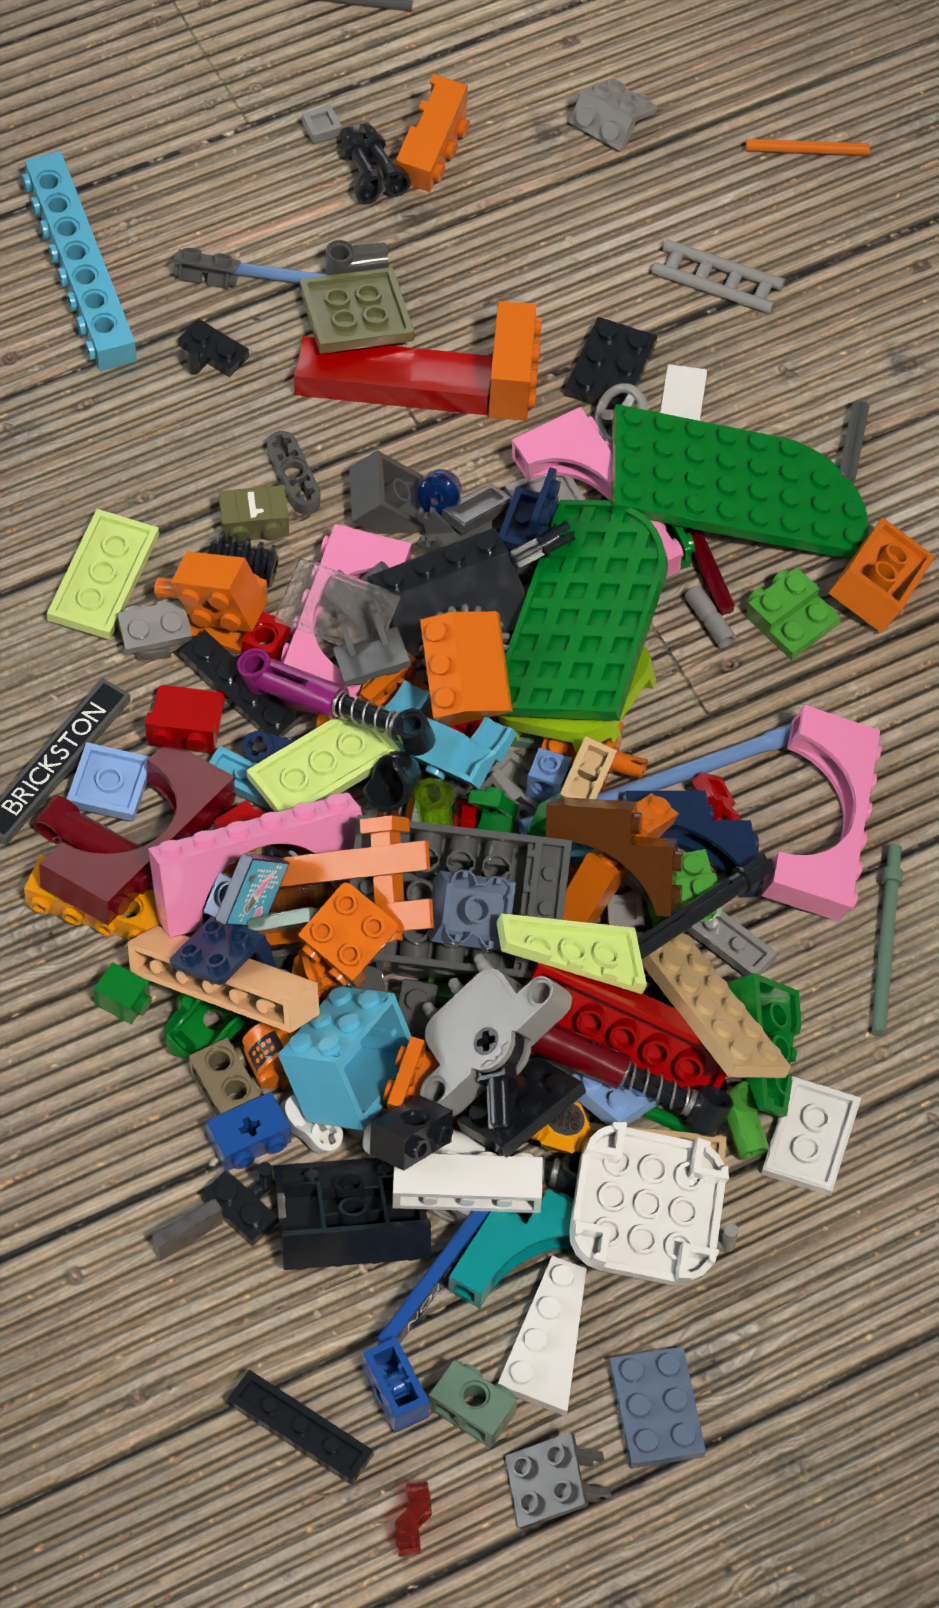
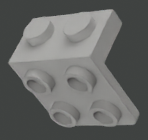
(611, 112)

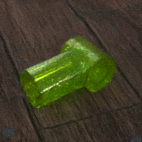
(436, 812)

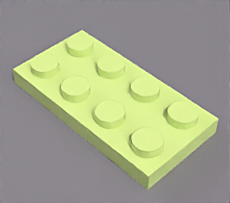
(103, 574)
(320, 764)

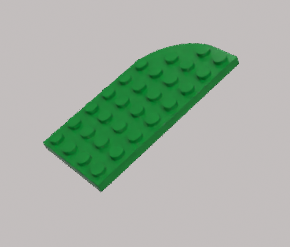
(733, 483)
(587, 615)

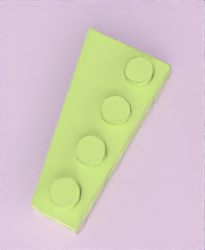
(582, 948)

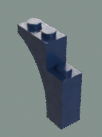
(726, 841)

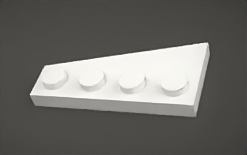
(546, 1345)

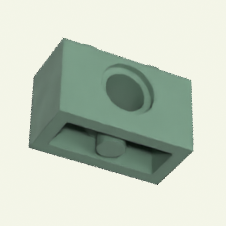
(480, 1422)

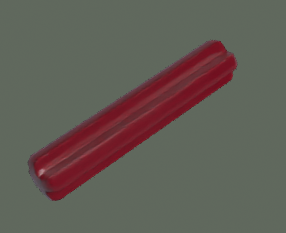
(711, 574)

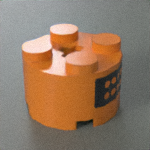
(262, 1050)

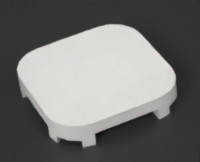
(648, 1205)

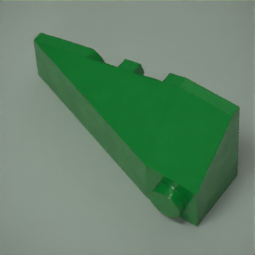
(779, 1014)

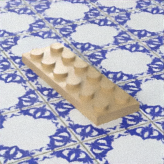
(714, 1011)

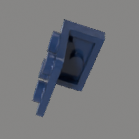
(530, 512)
(220, 950)

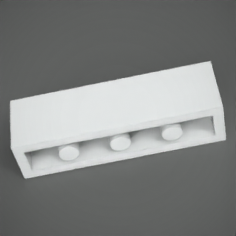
(471, 1183)

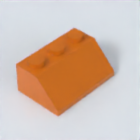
(466, 666)

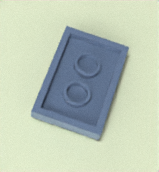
(657, 1407)

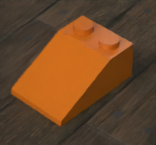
(882, 575)

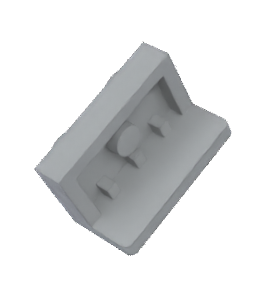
(154, 626)

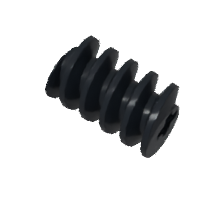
(260, 562)

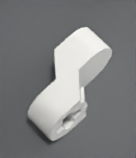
(318, 1137)

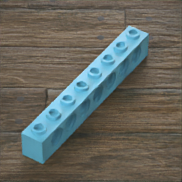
(79, 261)

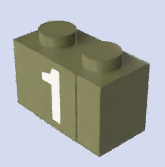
(254, 513)

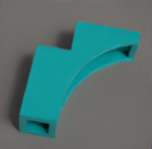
(507, 1243)

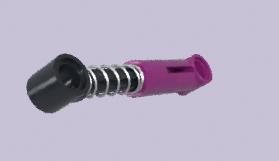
(333, 700)

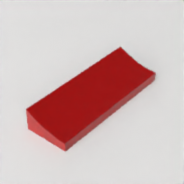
(396, 377)
(638, 1027)

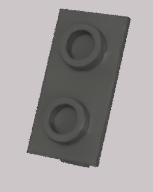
(192, 263)

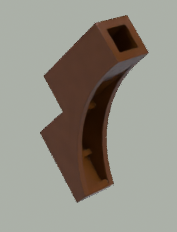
(613, 830)

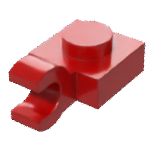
(717, 795)
(464, 814)

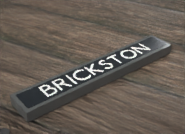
(59, 757)

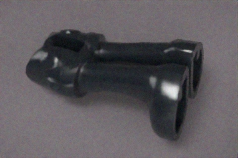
(370, 182)

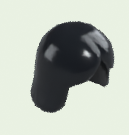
(398, 772)

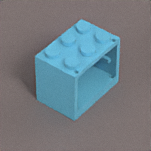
(346, 1057)

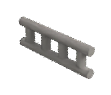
(709, 261)

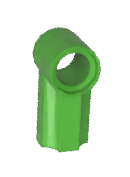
(745, 1123)

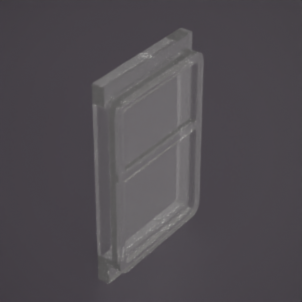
(320, 590)

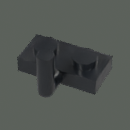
(211, 347)
(243, 1206)

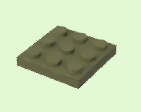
(356, 310)

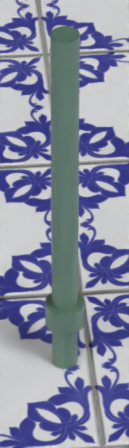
(891, 880)

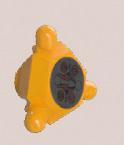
(567, 1131)

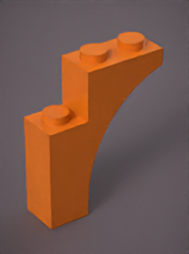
(602, 874)

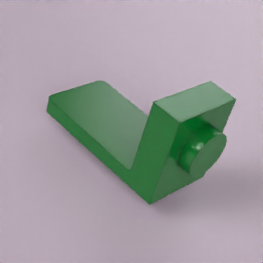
(496, 809)

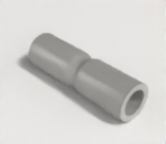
(708, 614)

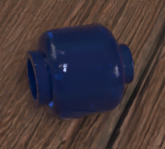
(445, 484)

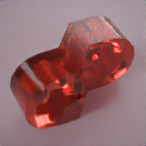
(412, 1519)

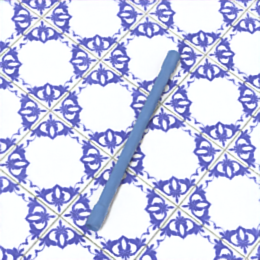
(769, 741)

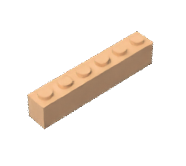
(253, 991)

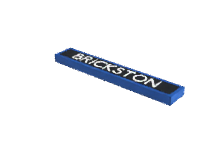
(433, 1279)

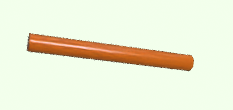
(809, 147)

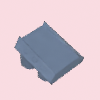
(469, 908)

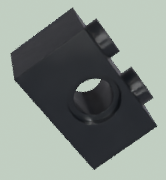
(411, 1132)

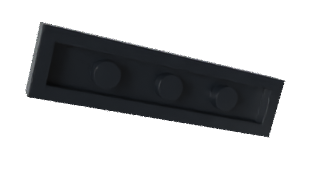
(221, 672)
(300, 1427)

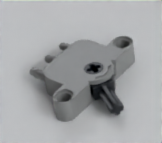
(488, 1037)

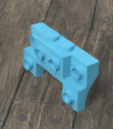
(453, 751)

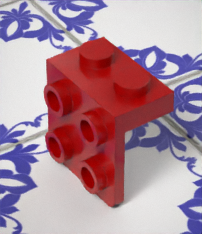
(185, 718)

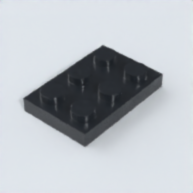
(609, 358)
(534, 1101)

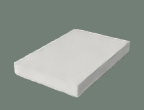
(811, 1137)

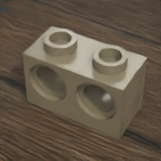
(218, 1085)

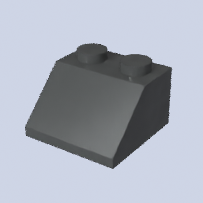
(385, 495)

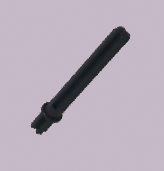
(739, 881)

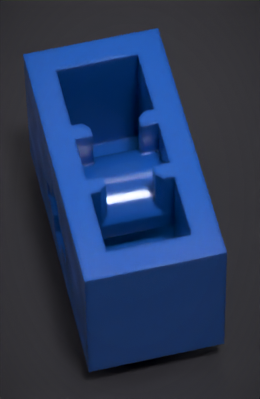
(231, 1131)
(395, 1384)

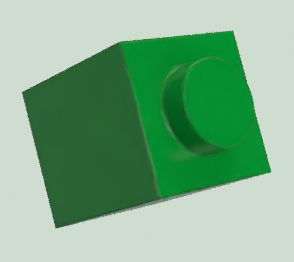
(122, 993)

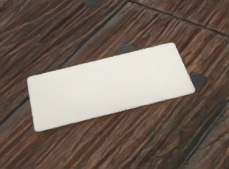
(683, 391)

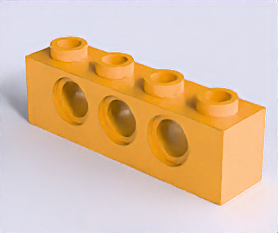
(128, 928)

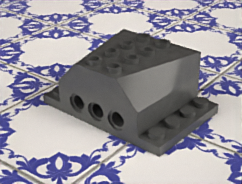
(533, 862)

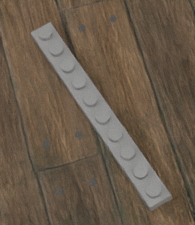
(721, 934)

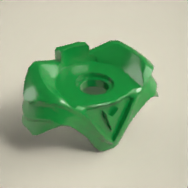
(186, 1030)

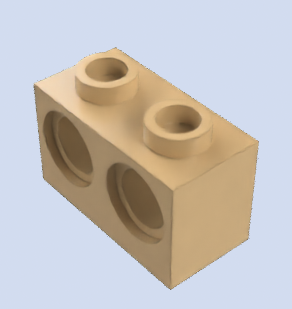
(588, 770)

